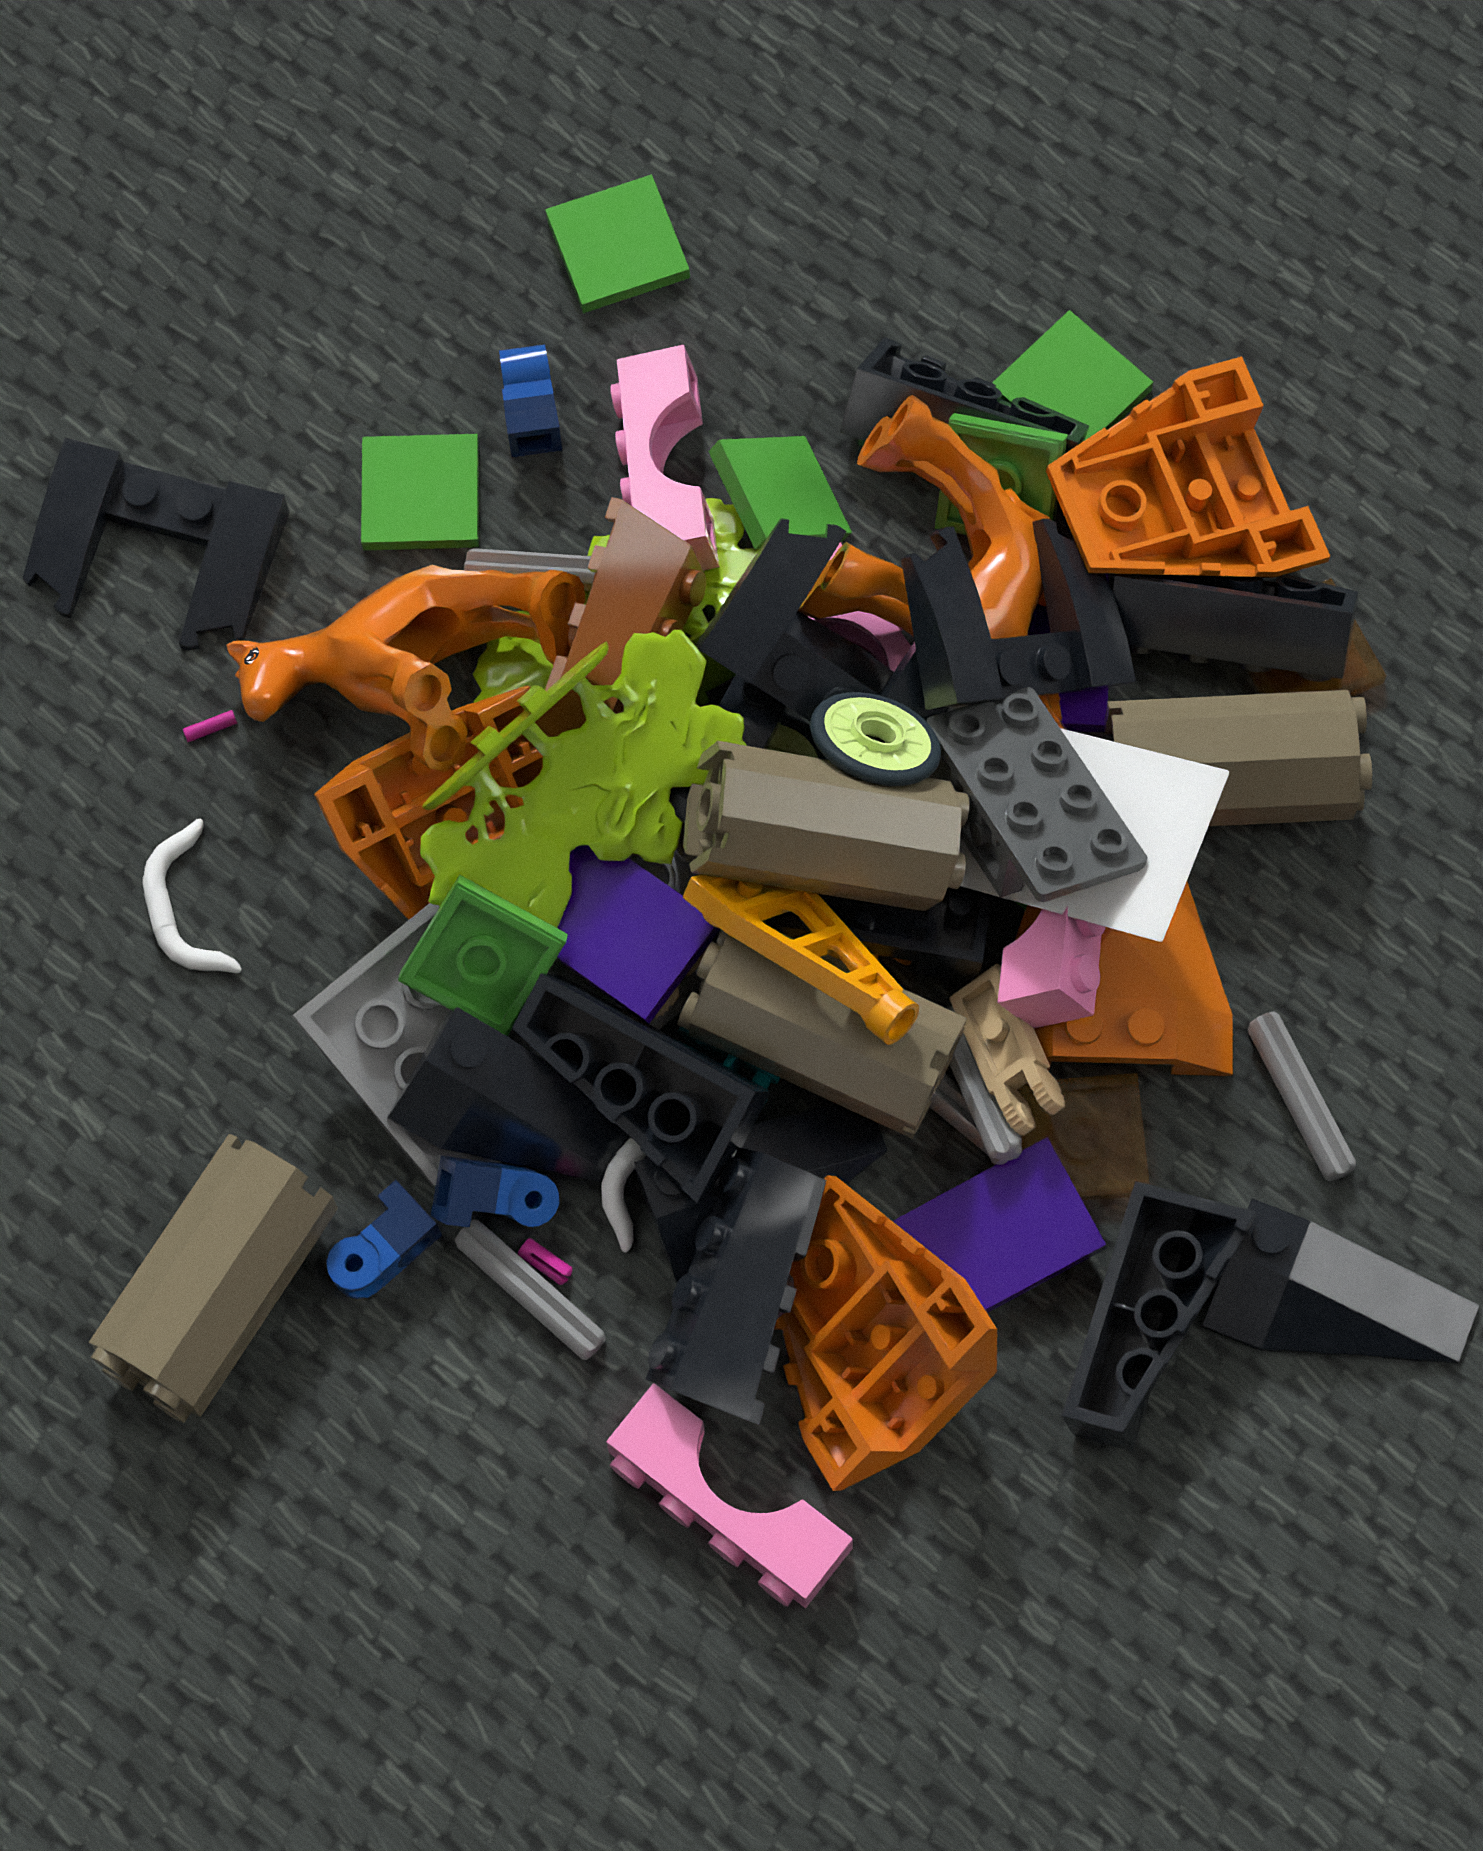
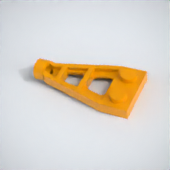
(867, 989)

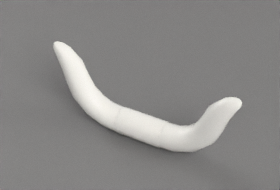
(161, 911)
(613, 1191)

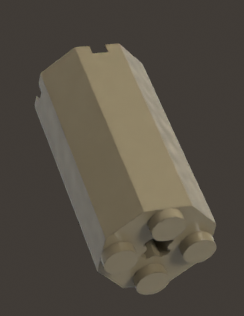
(1283, 751)
(823, 830)
(817, 1042)
(212, 1278)

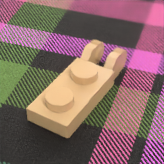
(1006, 1052)

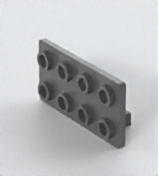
(1032, 800)

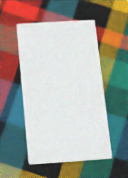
(1166, 809)

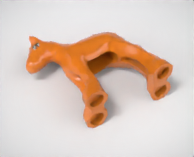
(994, 519)
(388, 642)

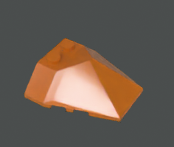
(1185, 487)
(380, 799)
(1151, 1002)
(878, 1340)

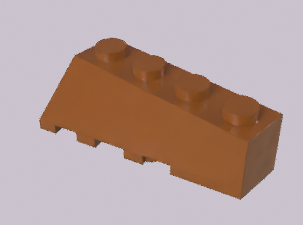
(640, 585)

